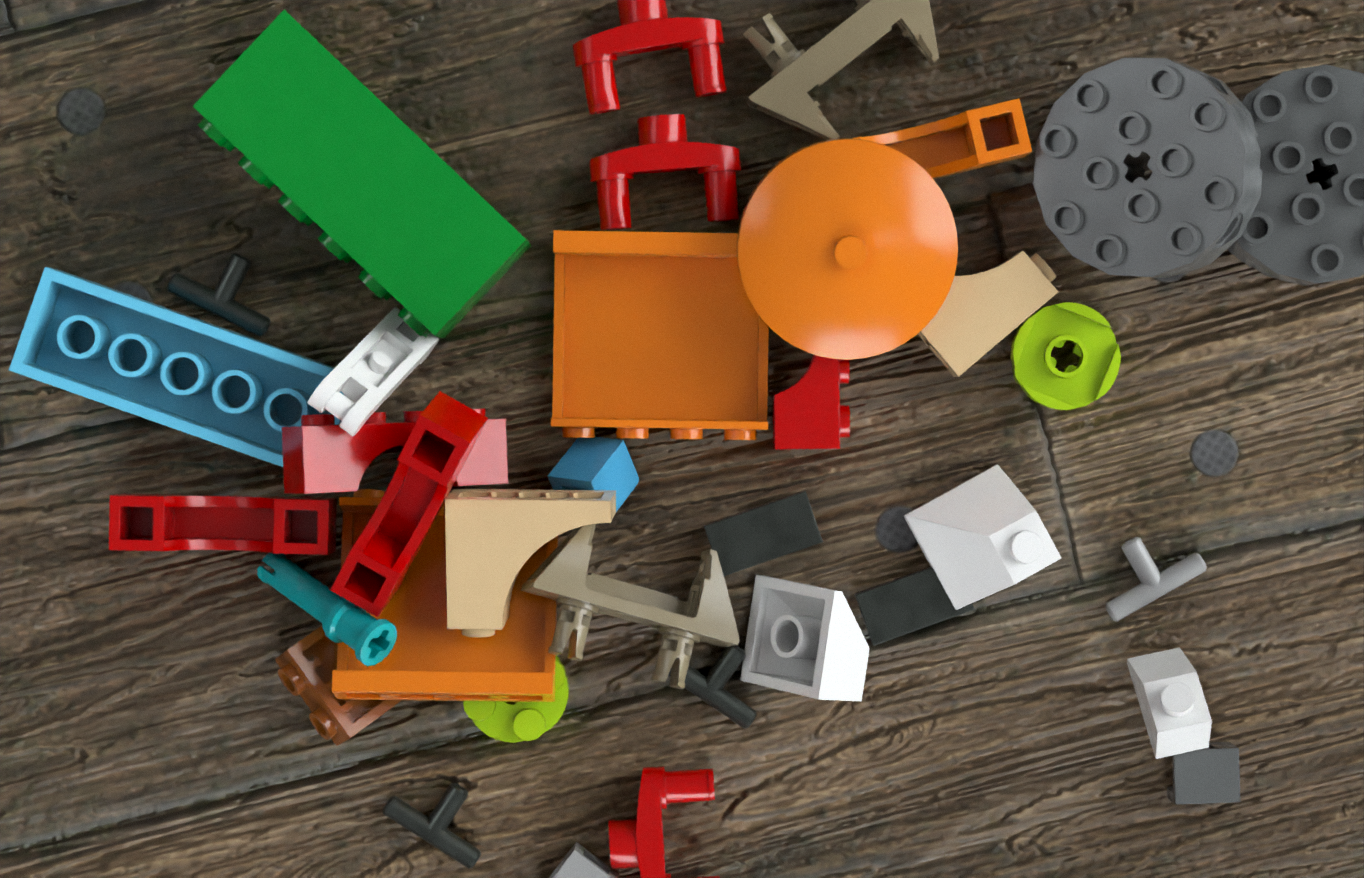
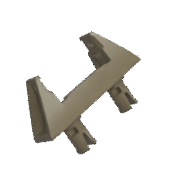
(800, 71)
(703, 618)

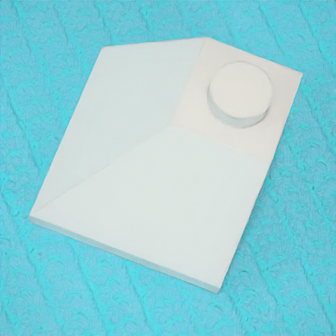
(981, 537)
(804, 641)

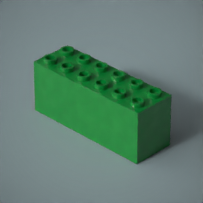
(359, 177)

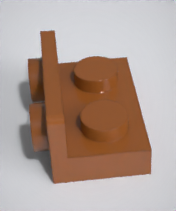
(308, 673)

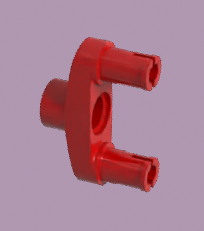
(643, 30)
(665, 149)
(641, 840)

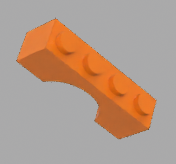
(964, 140)

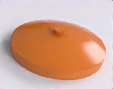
(847, 248)

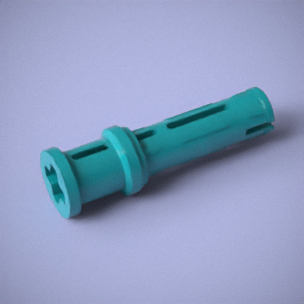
(339, 617)

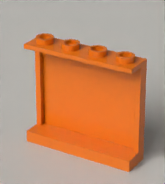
(655, 336)
(440, 661)

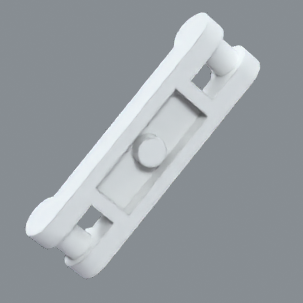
(371, 372)

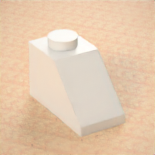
(1171, 702)

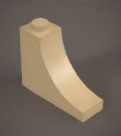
(986, 309)
(492, 538)

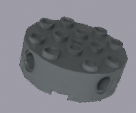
(1199, 158)
(1301, 228)

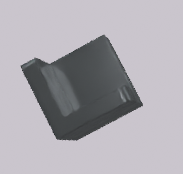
(1206, 775)

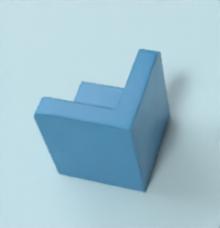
(596, 465)

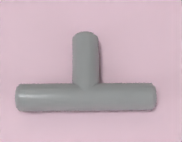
(1153, 583)

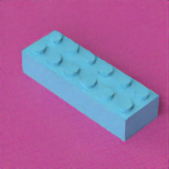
(165, 365)

